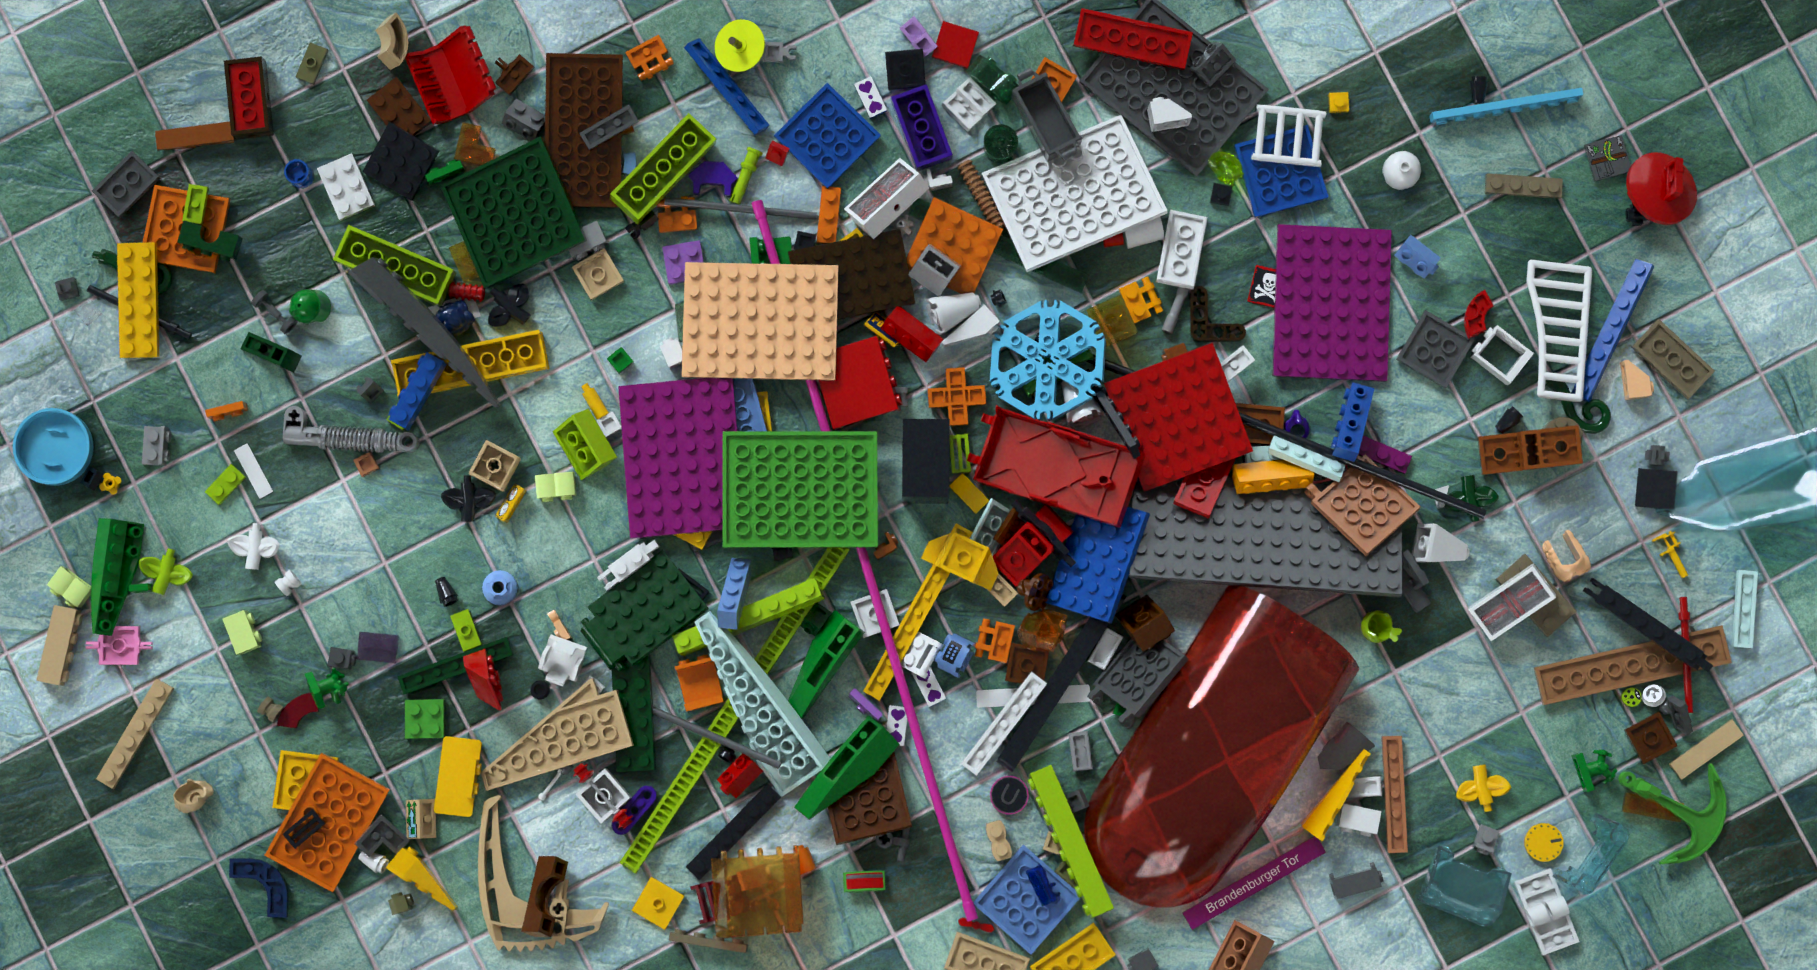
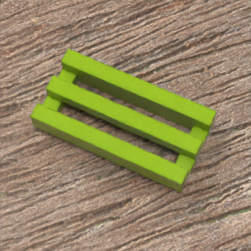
(959, 437)

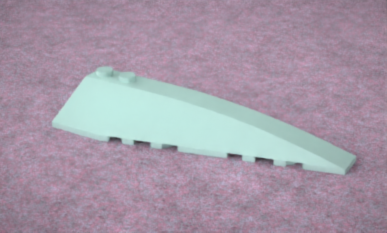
(763, 711)

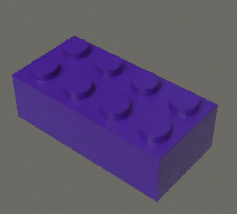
(921, 128)

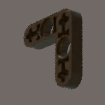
(1208, 327)

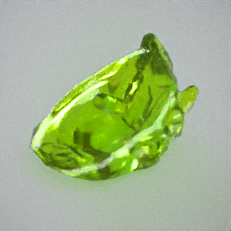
(1226, 167)

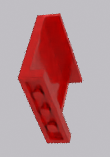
(861, 384)

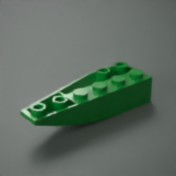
(849, 767)

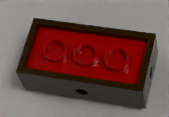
(248, 98)

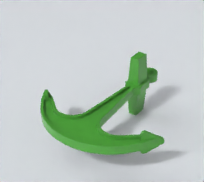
(1704, 824)

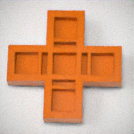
(956, 396)

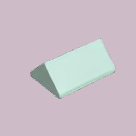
(989, 525)

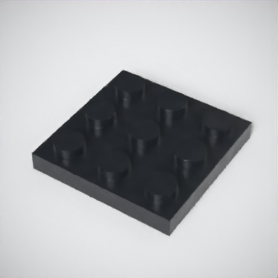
(400, 161)

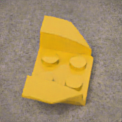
(963, 558)

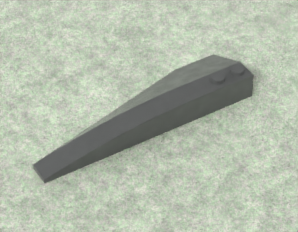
(404, 304)

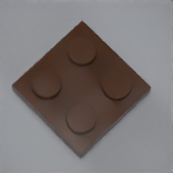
(1023, 661)
(1650, 737)

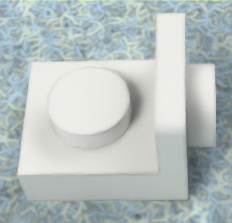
(942, 181)

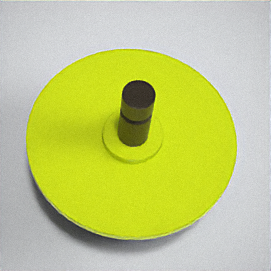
(740, 45)

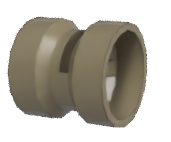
(270, 709)

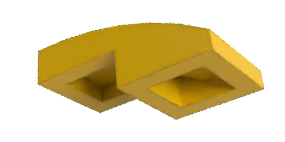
(969, 493)

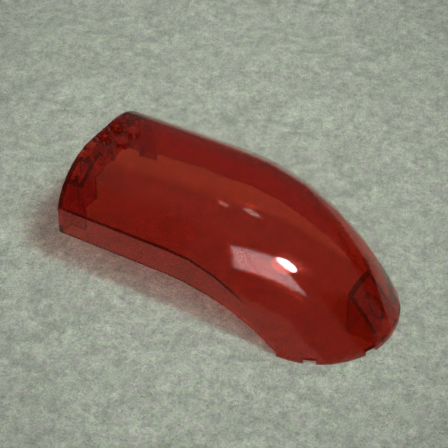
(1215, 750)

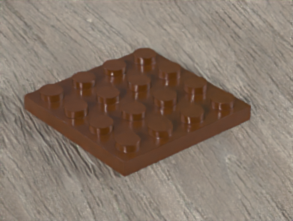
(871, 807)

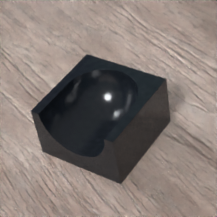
(925, 461)

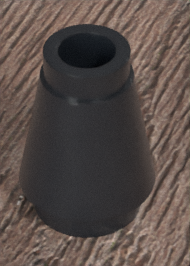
(1478, 89)
(1509, 420)
(446, 593)

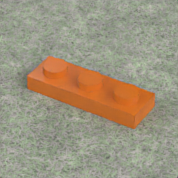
(828, 215)

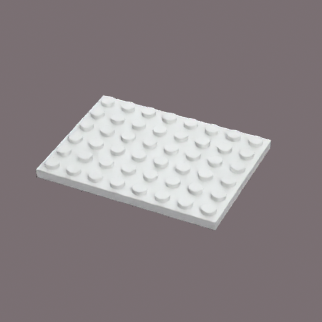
(1076, 201)

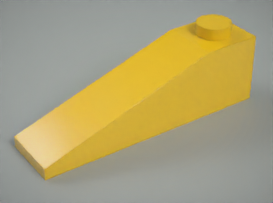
(412, 868)

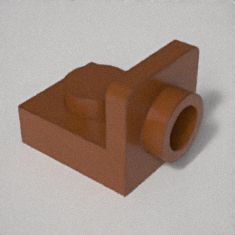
(1173, 351)
(883, 549)

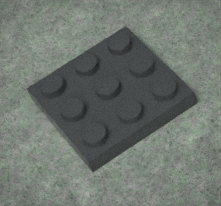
(1435, 349)

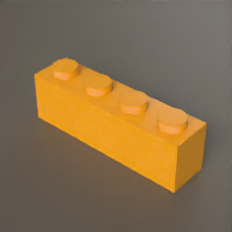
(1270, 476)

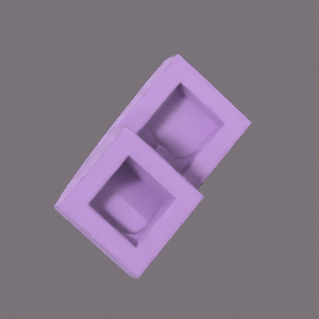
(918, 36)

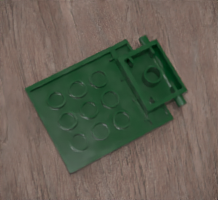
(641, 613)

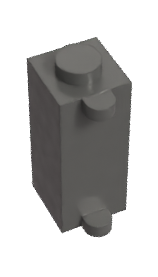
(1356, 882)

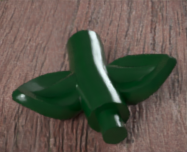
(1481, 496)

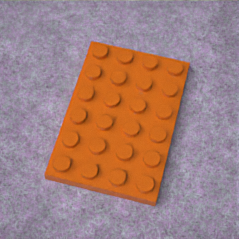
(346, 804)

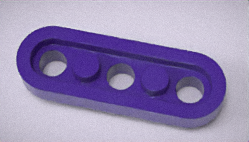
(641, 803)

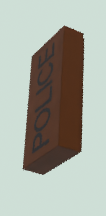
(1008, 528)

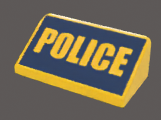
(874, 324)

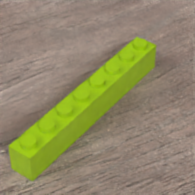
(758, 613)
(1071, 842)

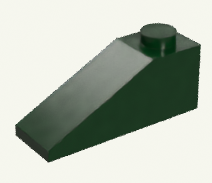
(271, 352)

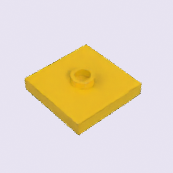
(658, 903)

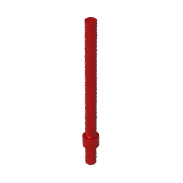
(1684, 617)

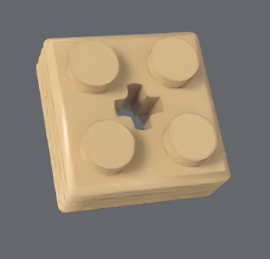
(490, 454)

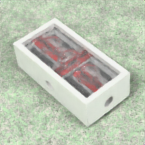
(886, 198)
(1512, 602)

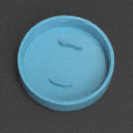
(53, 446)

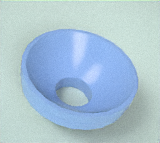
(507, 594)

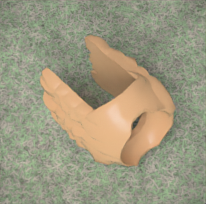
(1567, 571)

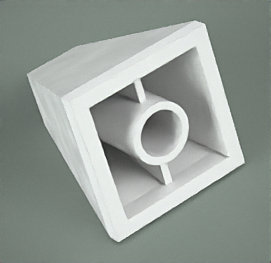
(1437, 545)

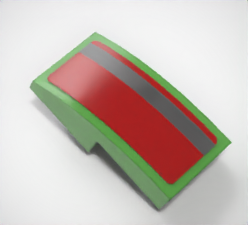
(863, 881)

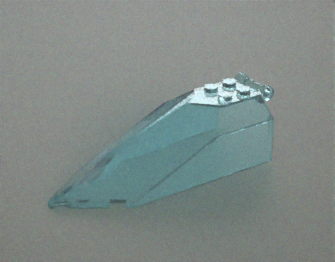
(1752, 486)

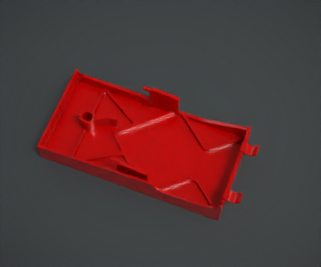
(1057, 466)

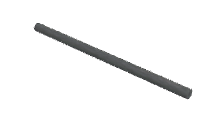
(739, 208)
(715, 737)

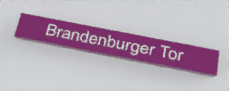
(1253, 882)

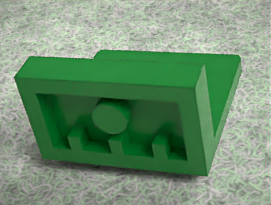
(759, 253)

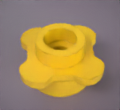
(113, 489)

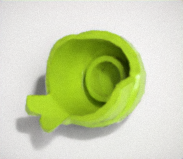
(1378, 627)

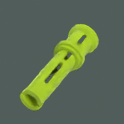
(748, 168)

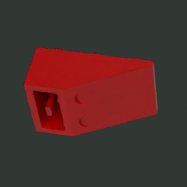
(484, 678)

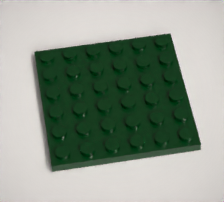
(513, 212)

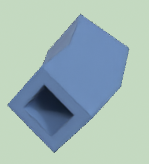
(630, 163)

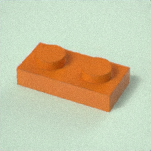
(234, 409)

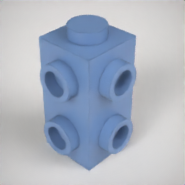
(1417, 257)

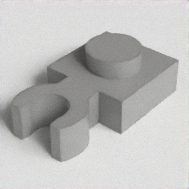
(775, 52)

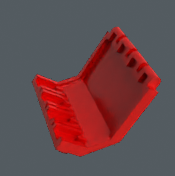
(451, 76)

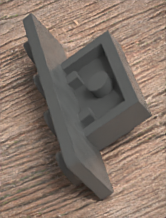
(1412, 580)

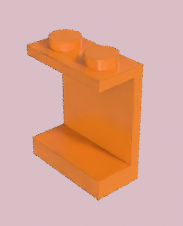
(699, 683)

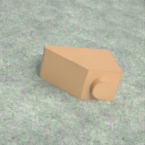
(1635, 382)

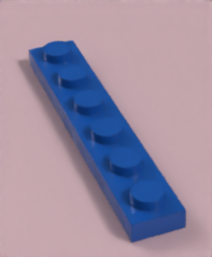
(726, 86)

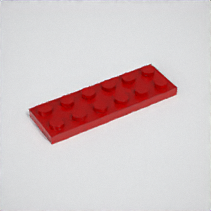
(1133, 39)

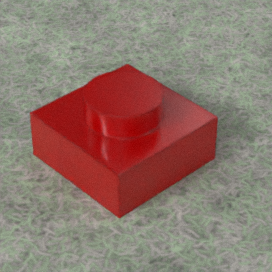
(777, 153)

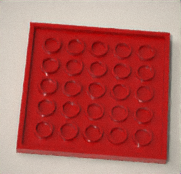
(1180, 416)

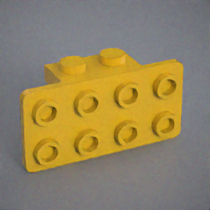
(458, 776)

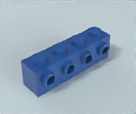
(417, 392)
(1352, 422)

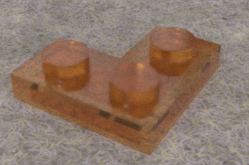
(468, 147)

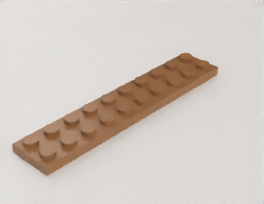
(1623, 667)

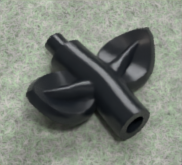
(509, 306)
(468, 499)

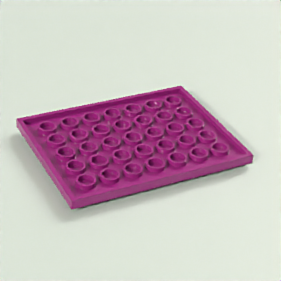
(1332, 303)
(675, 454)

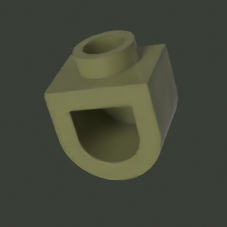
(400, 903)

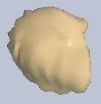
(192, 795)

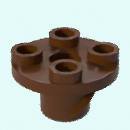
(1035, 591)

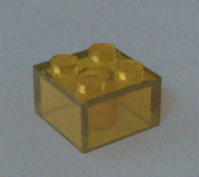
(1113, 320)

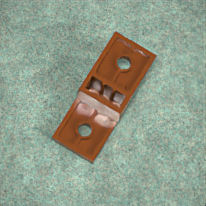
(1530, 450)

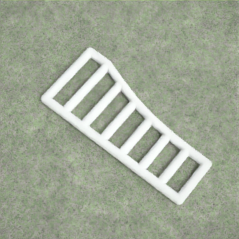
(1541, 320)

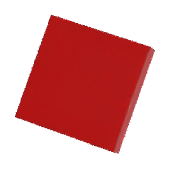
(955, 44)

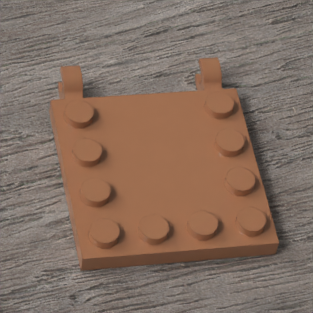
(1363, 507)

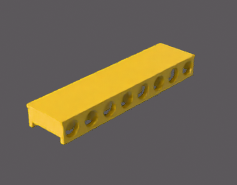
(494, 359)

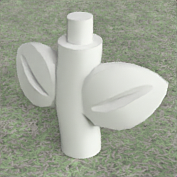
(253, 546)

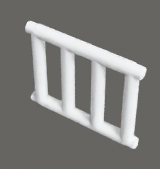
(1300, 113)

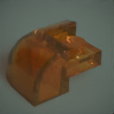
(1042, 629)

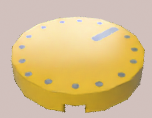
(1543, 842)

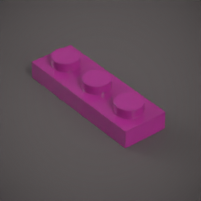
(1385, 455)

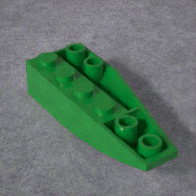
(113, 569)
(823, 660)

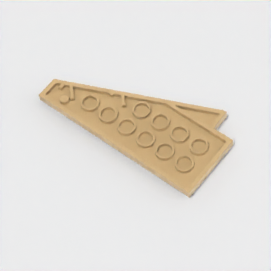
(572, 733)

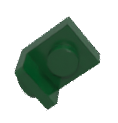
(815, 619)

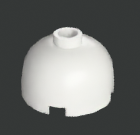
(1401, 170)

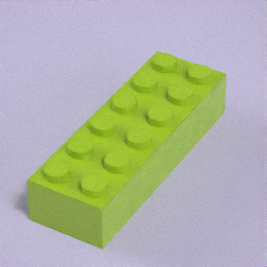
(663, 168)
(421, 275)

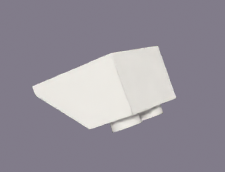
(1166, 115)

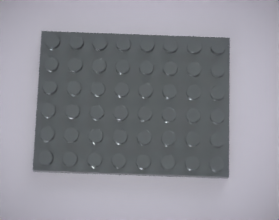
(1215, 110)

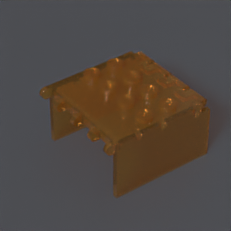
(757, 893)

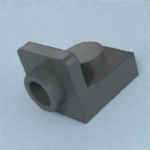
(341, 658)

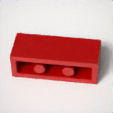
(911, 333)

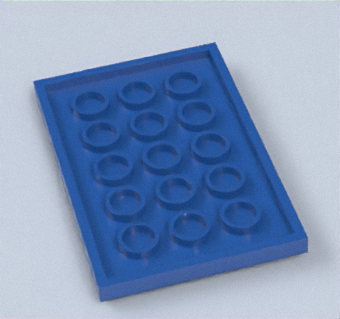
(1101, 566)

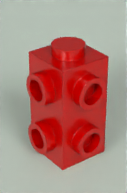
(739, 775)

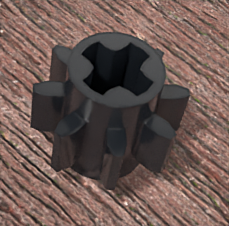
(1634, 216)

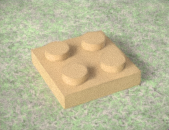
(597, 274)

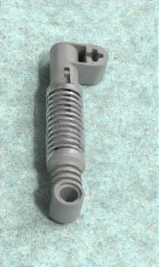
(335, 437)

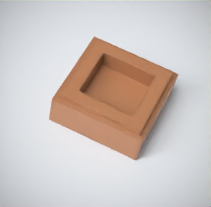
(366, 464)

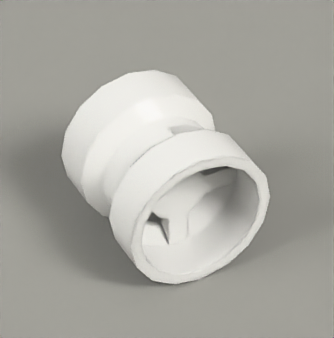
(288, 582)

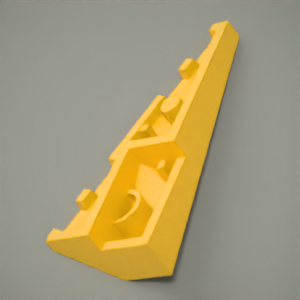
(1325, 811)

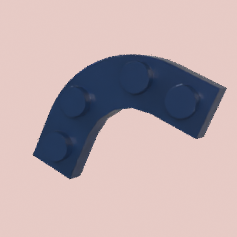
(270, 878)

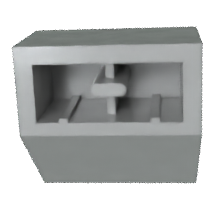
(934, 270)

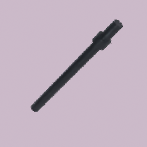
(172, 327)

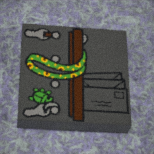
(1607, 158)

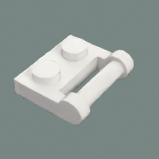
(918, 654)

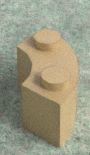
(393, 41)

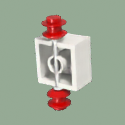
(603, 795)

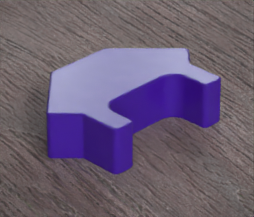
(713, 174)

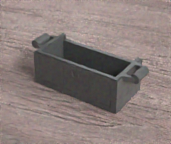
(1046, 116)

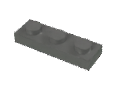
(609, 127)

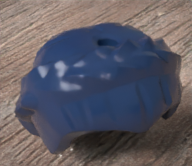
(456, 317)

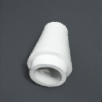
(375, 862)

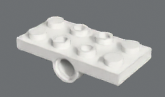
(1546, 911)

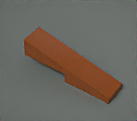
(194, 136)

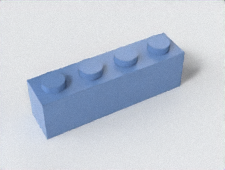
(734, 593)

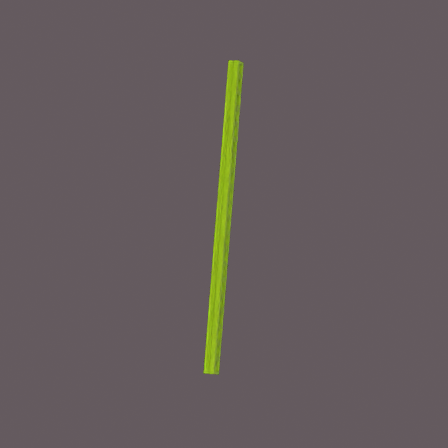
(723, 723)

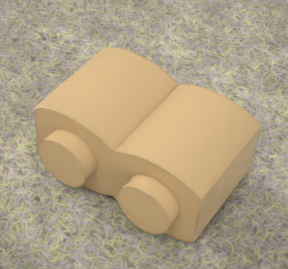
(997, 835)

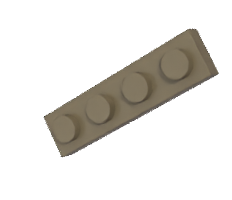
(1523, 186)
(715, 942)

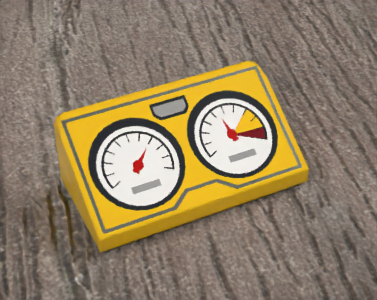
(510, 503)

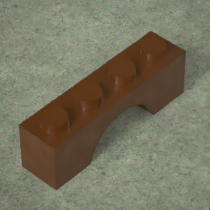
(548, 874)

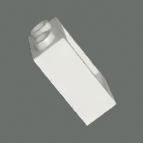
(1512, 342)

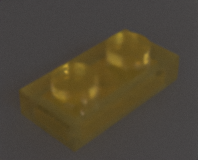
(463, 262)

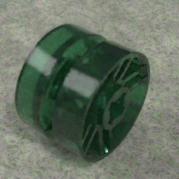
(1005, 135)

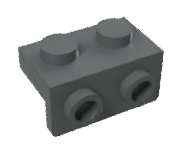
(523, 120)

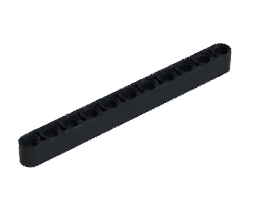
(1053, 691)

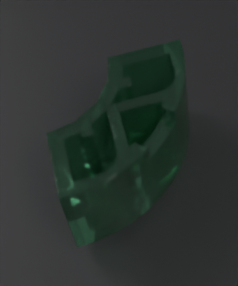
(989, 76)

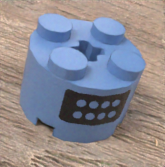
(955, 654)

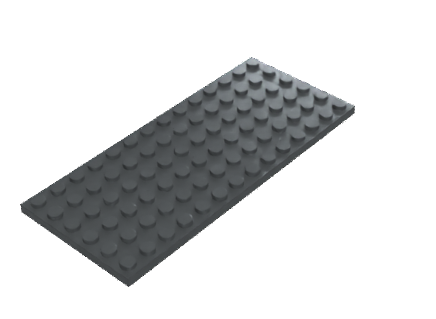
(1259, 542)

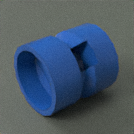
(298, 173)

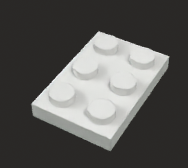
(346, 187)

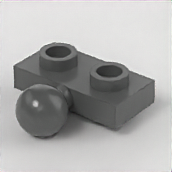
(1679, 714)

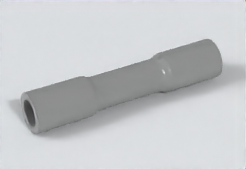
(1172, 317)

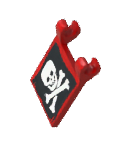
(1263, 287)

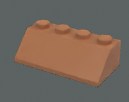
(1242, 949)

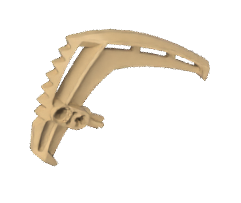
(513, 909)

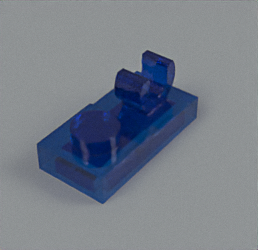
(1041, 885)

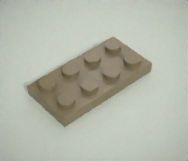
(1673, 359)
(1550, 615)

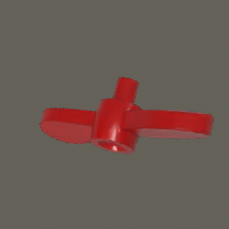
(976, 925)

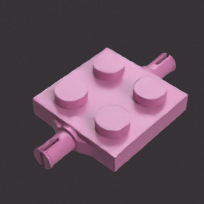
(121, 647)

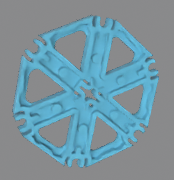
(1045, 377)

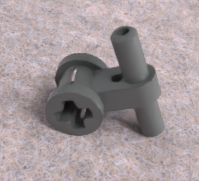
(903, 843)

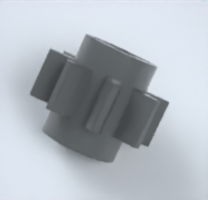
(1657, 455)

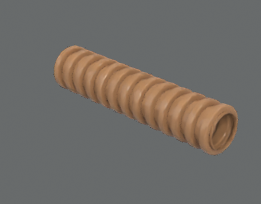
(981, 195)

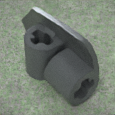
(1343, 748)

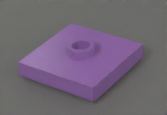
(864, 705)

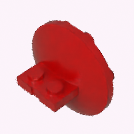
(1661, 188)

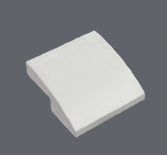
(968, 104)

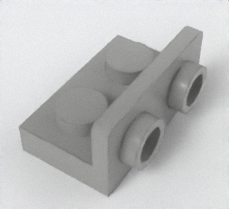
(156, 446)

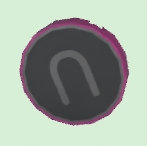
(1009, 795)

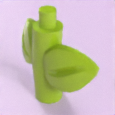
(164, 571)

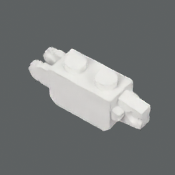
(629, 563)

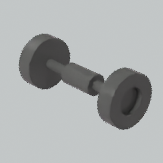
(260, 299)

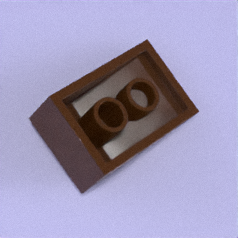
(1145, 623)

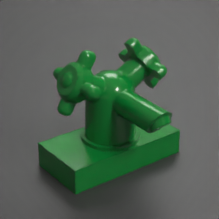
(331, 685)
(1592, 769)

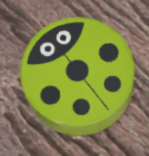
(1631, 697)

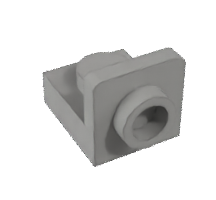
(1485, 839)

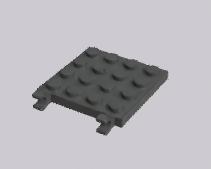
(1137, 678)

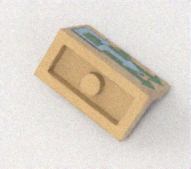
(420, 819)

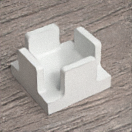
(562, 660)

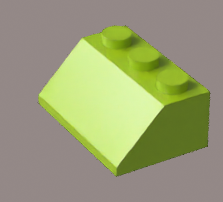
(584, 444)

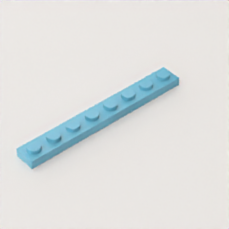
(1498, 107)

